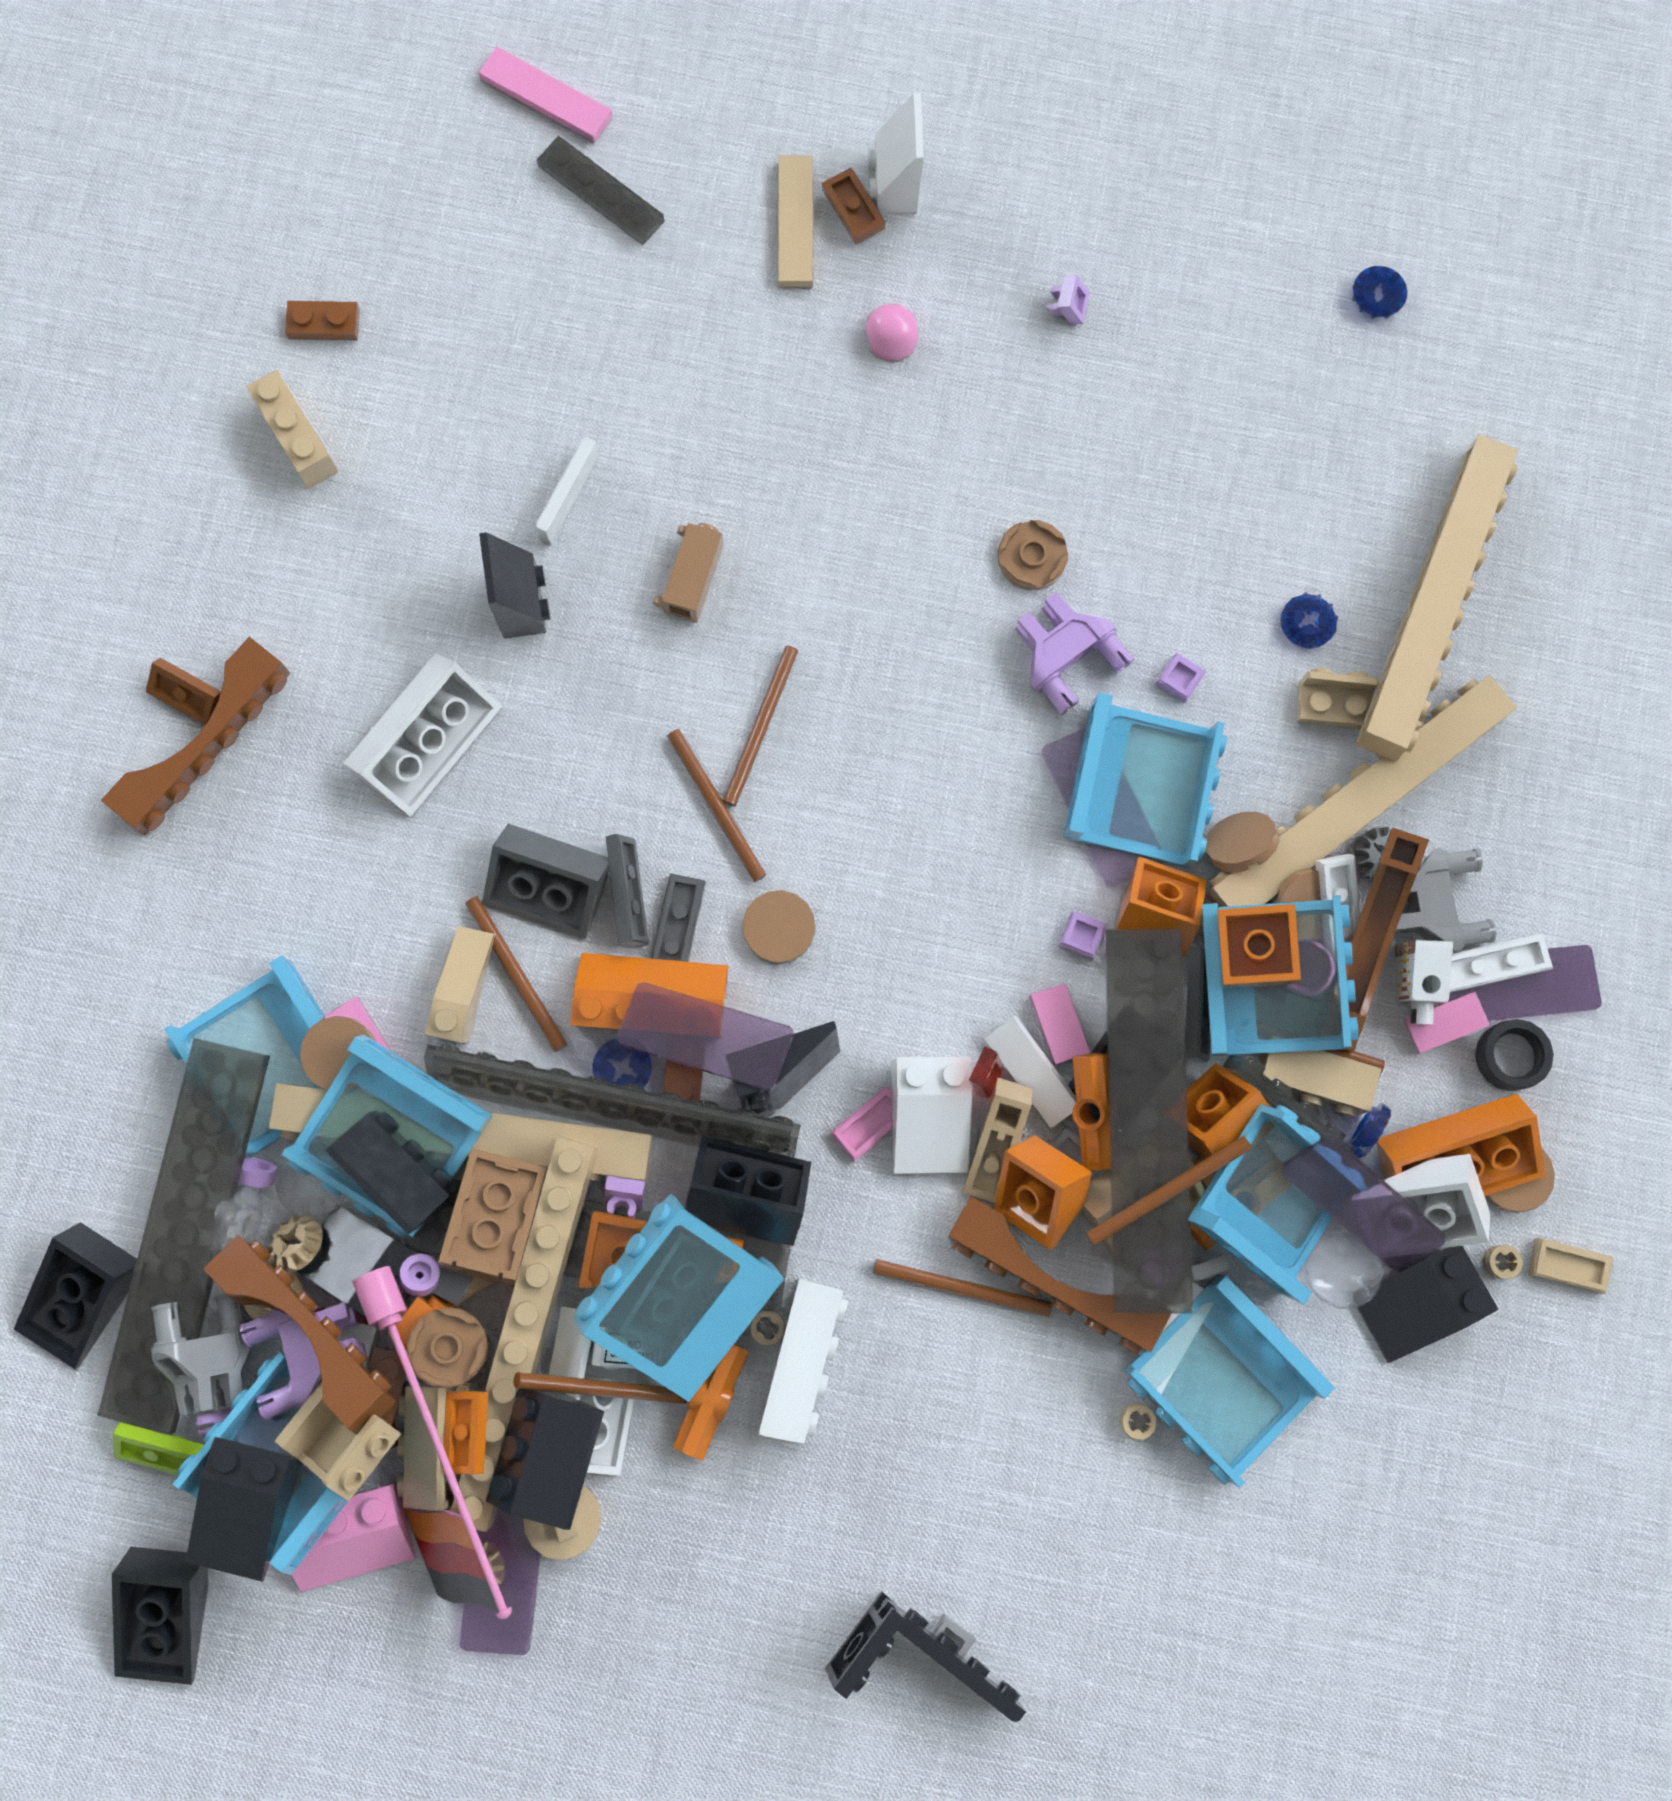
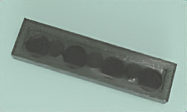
(600, 190)
(1278, 1093)

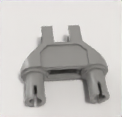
(1433, 903)
(202, 1369)

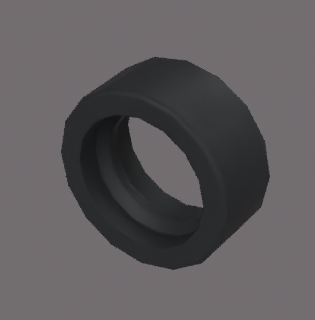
(1541, 1048)

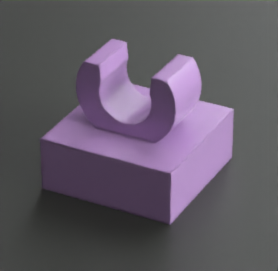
(1072, 300)
(624, 1193)

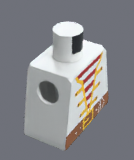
(1426, 965)

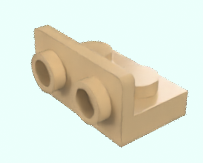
(1335, 698)

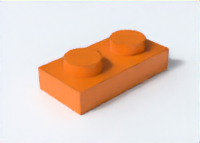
(466, 1431)

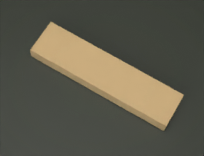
(795, 221)

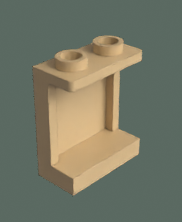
(332, 1450)

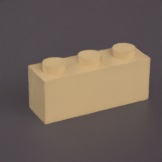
(292, 429)
(1325, 1079)

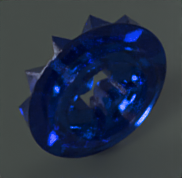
(1392, 287)
(1308, 636)
(639, 1063)
(1370, 1130)

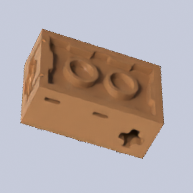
(492, 1217)

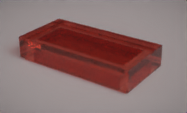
(986, 1072)

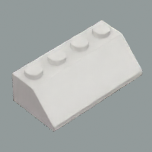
(423, 734)
(573, 1358)
(801, 1362)

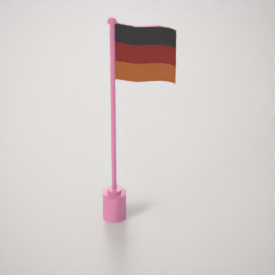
(444, 1537)

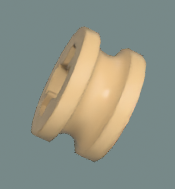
(1515, 1260)
(759, 1336)
(1134, 1432)

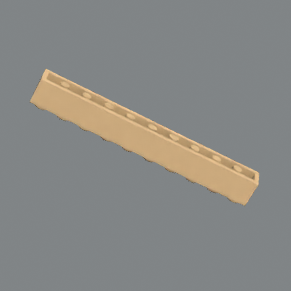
(1437, 599)
(1368, 794)
(515, 1137)
(531, 1306)

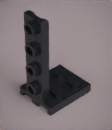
(874, 1639)

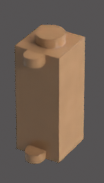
(692, 571)

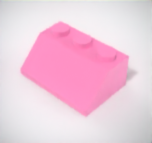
(362, 1538)

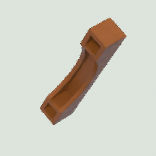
(148, 793)
(1381, 916)
(987, 1234)
(346, 1383)

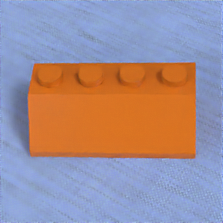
(609, 981)
(1497, 1135)

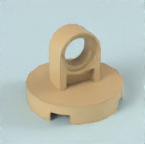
(567, 1544)

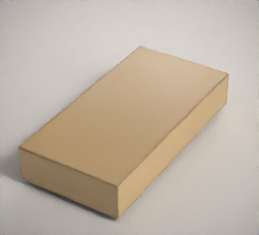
(1570, 1265)

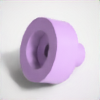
(258, 1173)
(419, 1275)

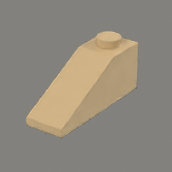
(460, 986)
(1000, 1131)

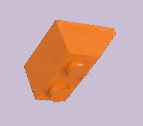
(1162, 900)
(1041, 1190)

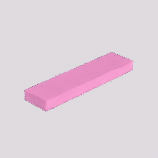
(545, 94)

